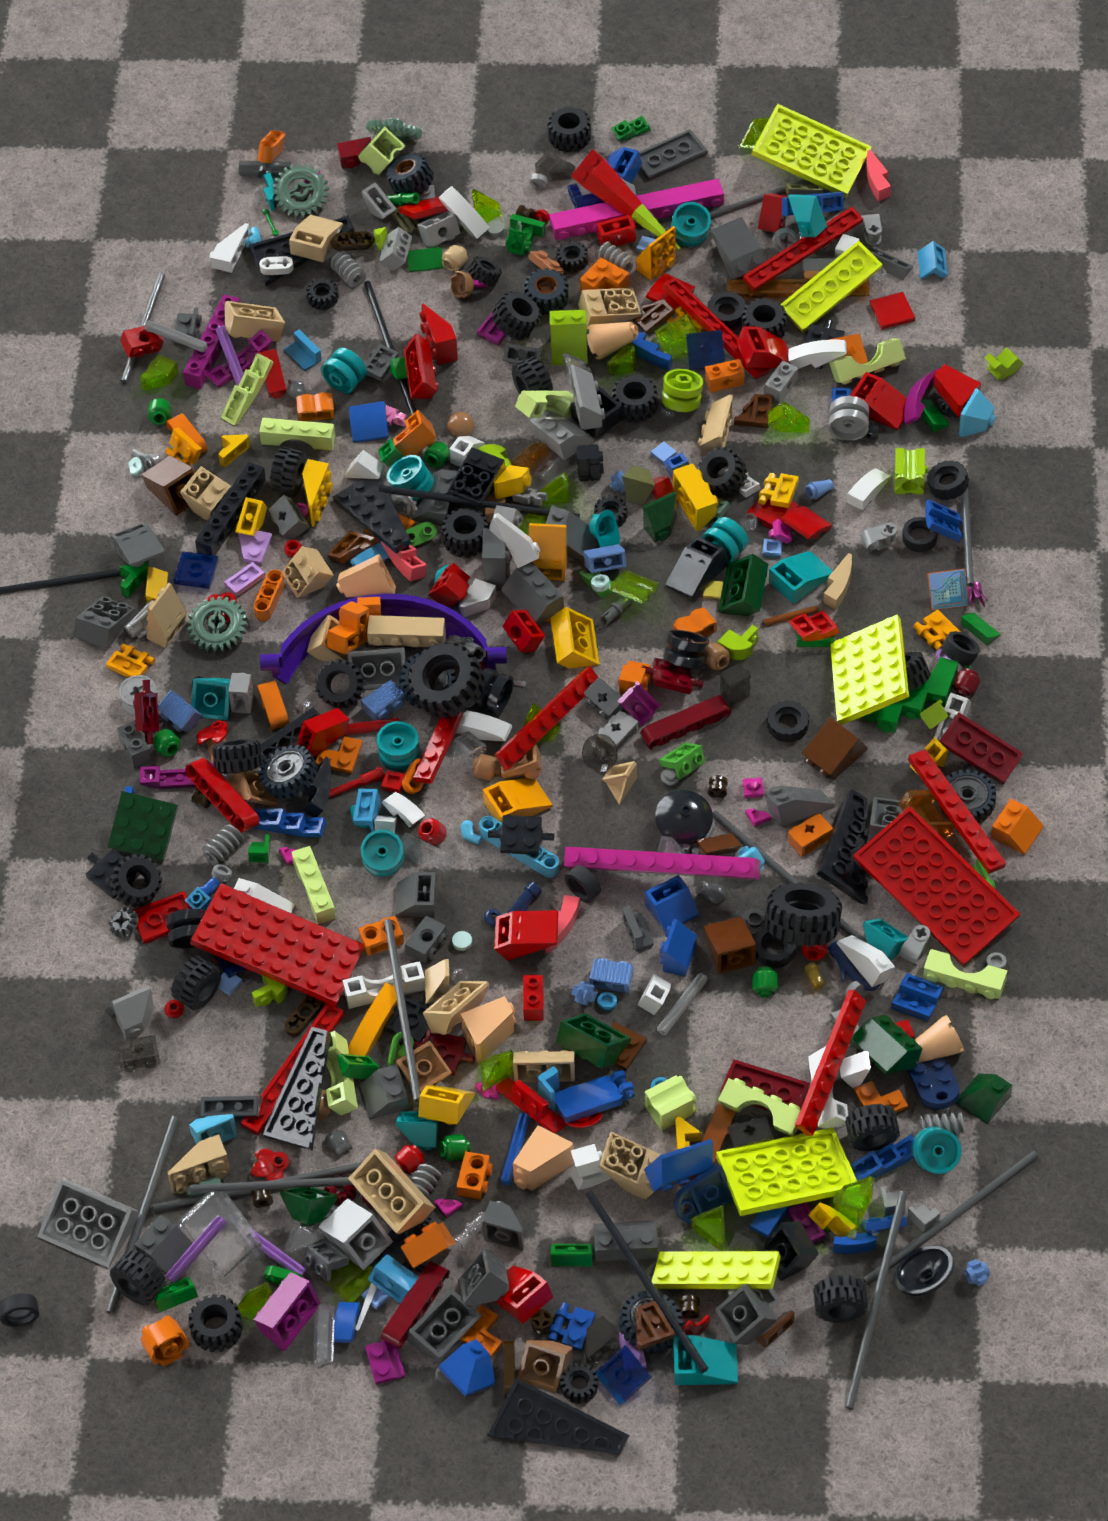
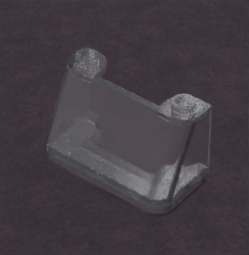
(234, 1247)

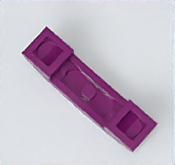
(258, 343)
(913, 406)
(165, 779)

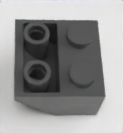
(416, 896)

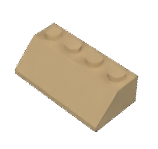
(405, 631)
(391, 1192)

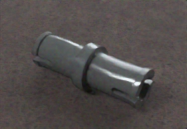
(616, 609)

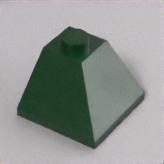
(660, 517)
(985, 1096)
(308, 1204)

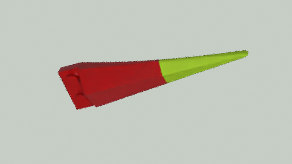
(604, 182)

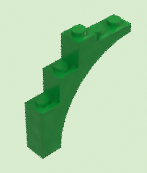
(934, 689)

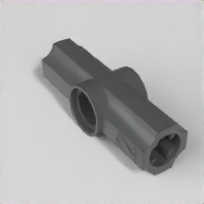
(258, 168)
(468, 642)

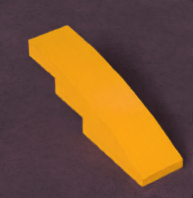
(374, 1021)

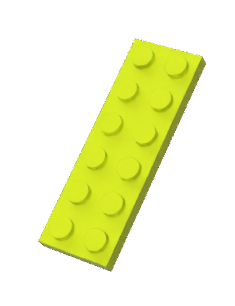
(831, 286)
(716, 1270)

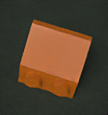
(1016, 827)

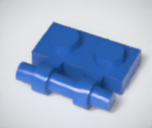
(875, 1224)
(577, 1329)

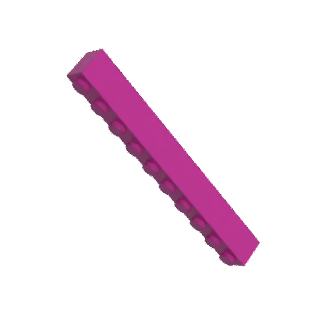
(660, 204)
(663, 863)

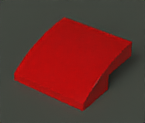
(656, 292)
(768, 513)
(806, 522)
(814, 627)

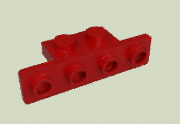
(531, 1104)

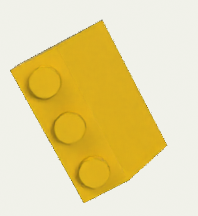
(694, 496)
(574, 639)

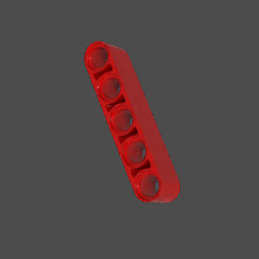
(222, 795)

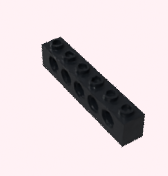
(229, 510)

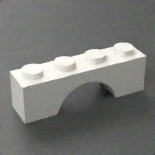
(363, 991)
(834, 1112)

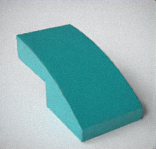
(268, 191)

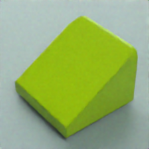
(379, 235)

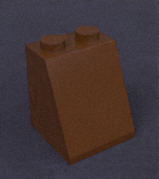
(167, 481)
(833, 749)
(730, 944)

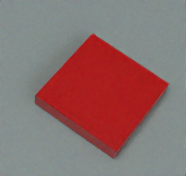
(892, 310)

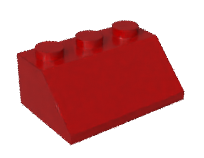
(420, 368)

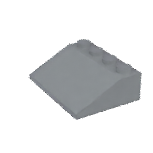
(87, 1223)

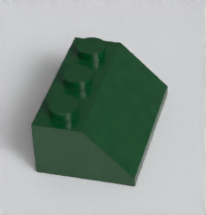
(743, 586)
(592, 1040)
(887, 1045)

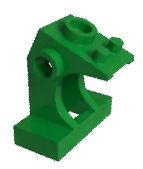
(520, 236)

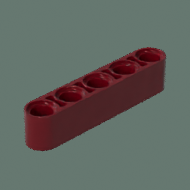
(684, 721)
(415, 1304)

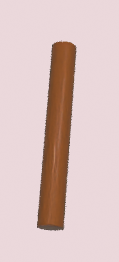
(788, 616)

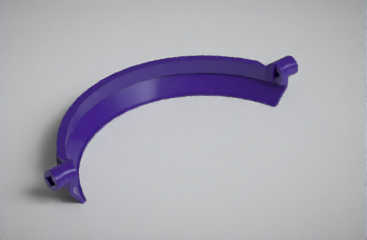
(296, 644)

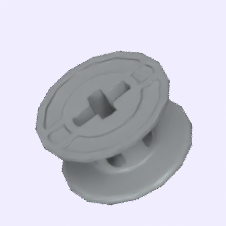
(129, 687)

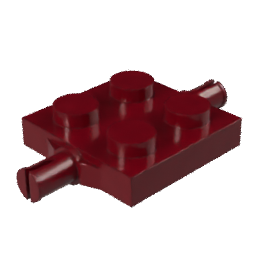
(672, 676)
(146, 712)
(449, 1047)

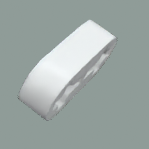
(276, 265)

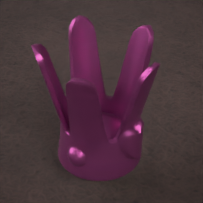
(976, 591)

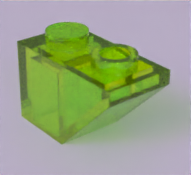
(160, 373)
(788, 419)

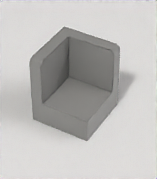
(889, 1201)
(923, 1217)

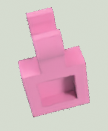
(394, 416)

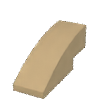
(838, 583)

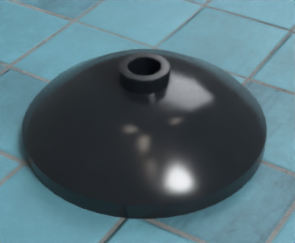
(683, 826)
(924, 1270)

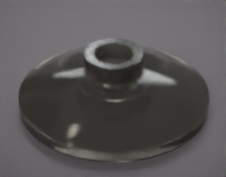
(592, 752)

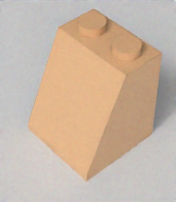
(366, 579)
(488, 1027)
(541, 1159)

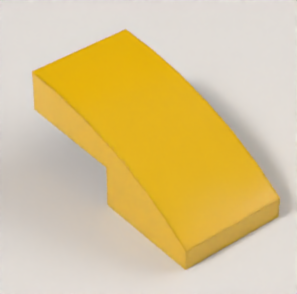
(828, 1217)

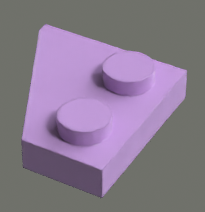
(255, 547)

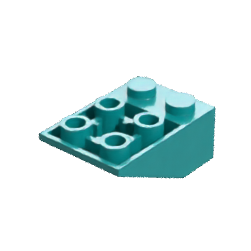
(798, 575)
(717, 1355)

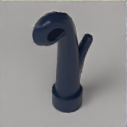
(530, 893)
(847, 967)

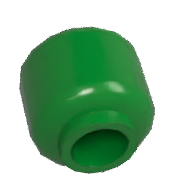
(159, 411)
(437, 454)
(166, 743)
(765, 981)
(454, 1147)

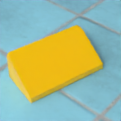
(155, 581)

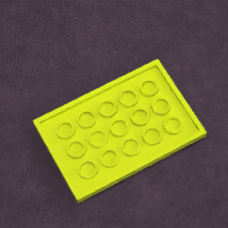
(811, 150)
(869, 670)
(786, 1171)

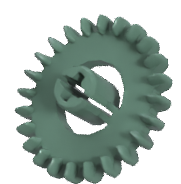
(396, 127)
(285, 196)
(223, 635)

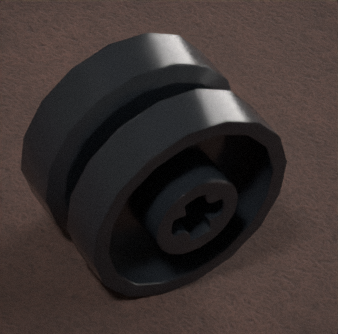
(686, 649)
(496, 691)
(183, 926)

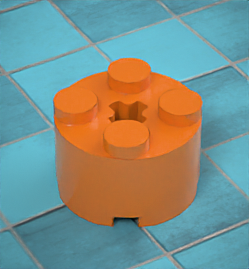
(164, 1341)

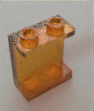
(922, 803)

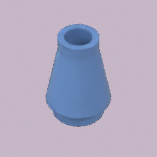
(817, 489)

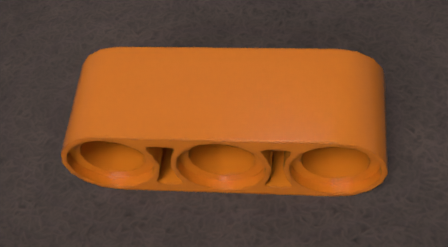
(271, 146)
(185, 425)
(269, 595)
(273, 705)

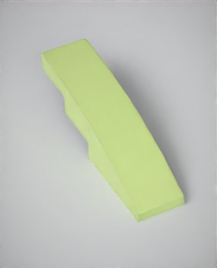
(245, 393)

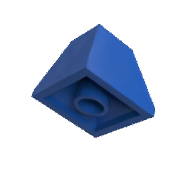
(469, 1368)

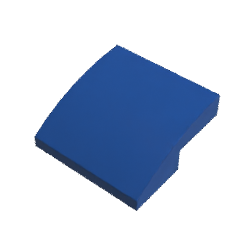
(369, 422)
(943, 520)
(918, 989)

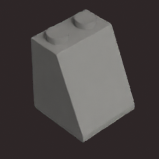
(355, 1233)

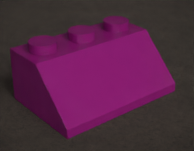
(287, 1310)

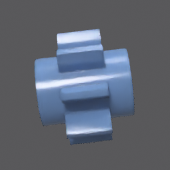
(617, 481)
(584, 993)
(977, 1272)

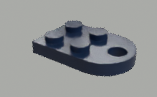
(935, 1080)
(703, 1194)

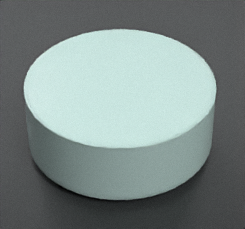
(600, 583)
(462, 941)

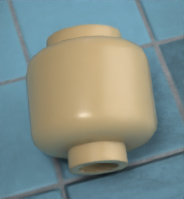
(454, 258)

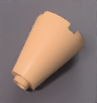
(610, 337)
(939, 1041)

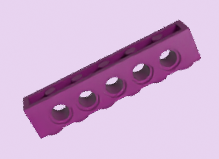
(202, 362)

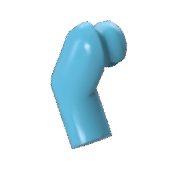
(255, 237)
(467, 833)

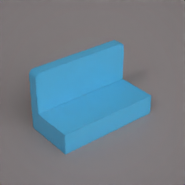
(932, 260)
(303, 351)
(367, 807)
(547, 1086)
(393, 1278)

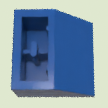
(626, 163)
(670, 902)
(678, 949)

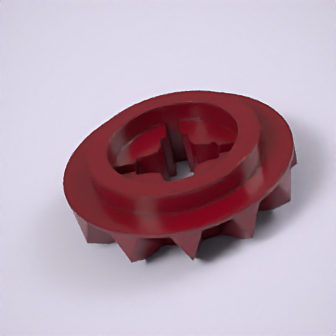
(349, 1192)

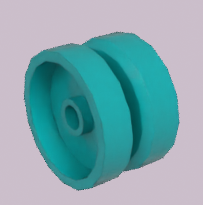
(691, 224)
(344, 370)
(410, 474)
(728, 535)
(398, 745)
(378, 842)
(924, 1150)

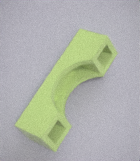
(887, 353)
(535, 402)
(316, 434)
(314, 885)
(986, 982)
(341, 1094)
(738, 1096)

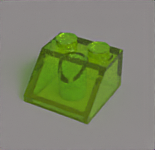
(854, 1199)

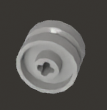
(848, 418)

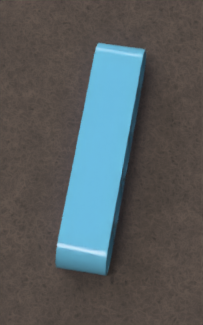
(538, 863)

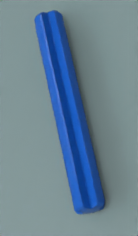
(515, 1148)

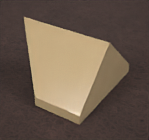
(620, 779)
(437, 981)

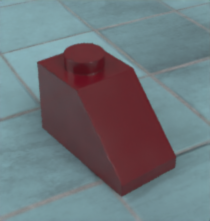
(350, 150)

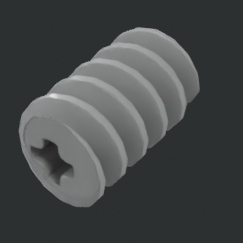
(614, 256)
(348, 269)
(222, 843)
(952, 1124)
(426, 1177)

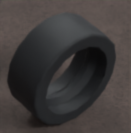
(915, 545)
(960, 648)
(583, 883)
(18, 1309)

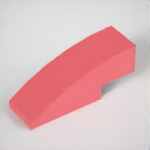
(877, 177)
(407, 562)
(566, 918)

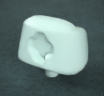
(136, 467)

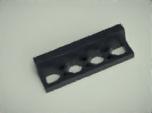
(286, 733)

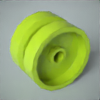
(682, 390)

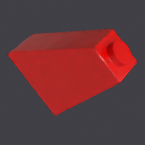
(275, 381)
(954, 387)
(322, 731)

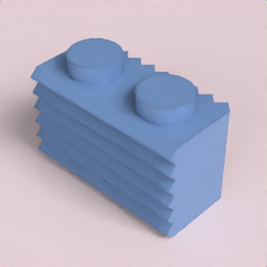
(604, 558)
(383, 701)
(179, 712)
(611, 975)

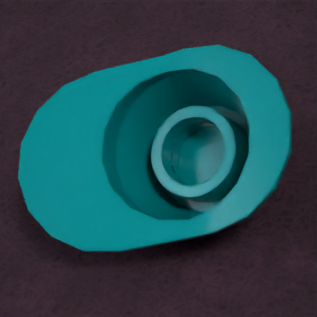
(604, 528)

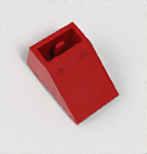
(440, 336)
(761, 348)
(884, 401)
(525, 932)
(525, 1294)

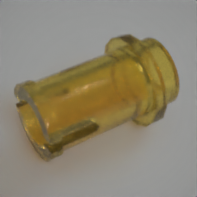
(813, 973)

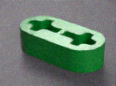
(277, 1275)

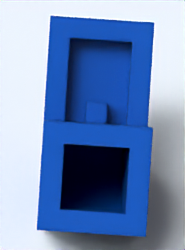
(675, 462)

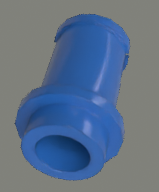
(210, 886)

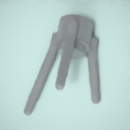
(135, 627)

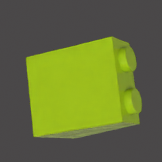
(568, 335)

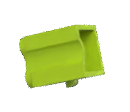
(910, 471)

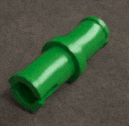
(404, 198)

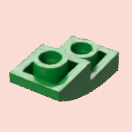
(629, 130)

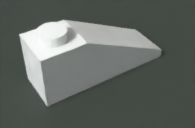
(229, 250)
(518, 543)
(953, 706)
(262, 893)
(867, 959)

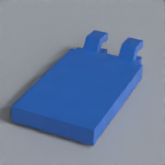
(593, 1096)

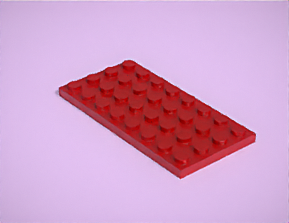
(936, 886)
(277, 944)

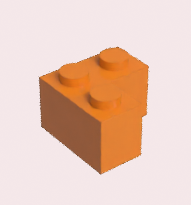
(604, 276)
(416, 436)
(351, 628)
(630, 674)
(428, 1244)

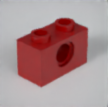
(617, 231)
(140, 342)
(523, 631)
(533, 998)

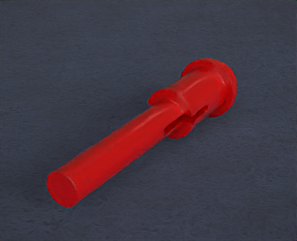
(365, 779)

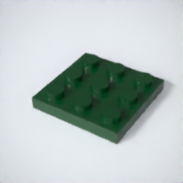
(143, 826)

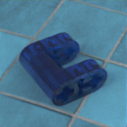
(582, 200)

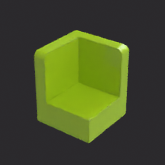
(934, 714)

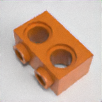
(378, 932)
(470, 1175)

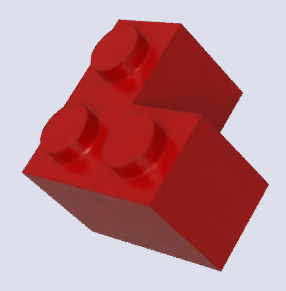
(771, 213)
(450, 586)

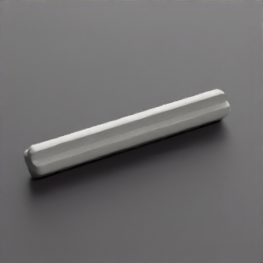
(176, 336)
(682, 1003)

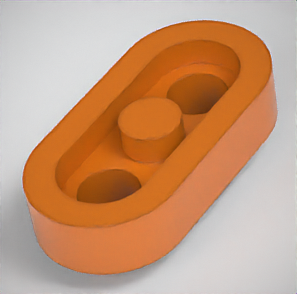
(408, 778)

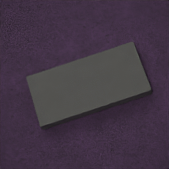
(671, 154)

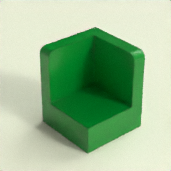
(260, 850)

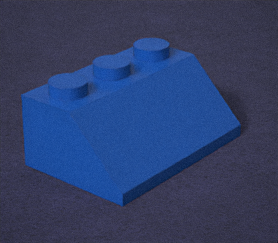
(680, 1166)

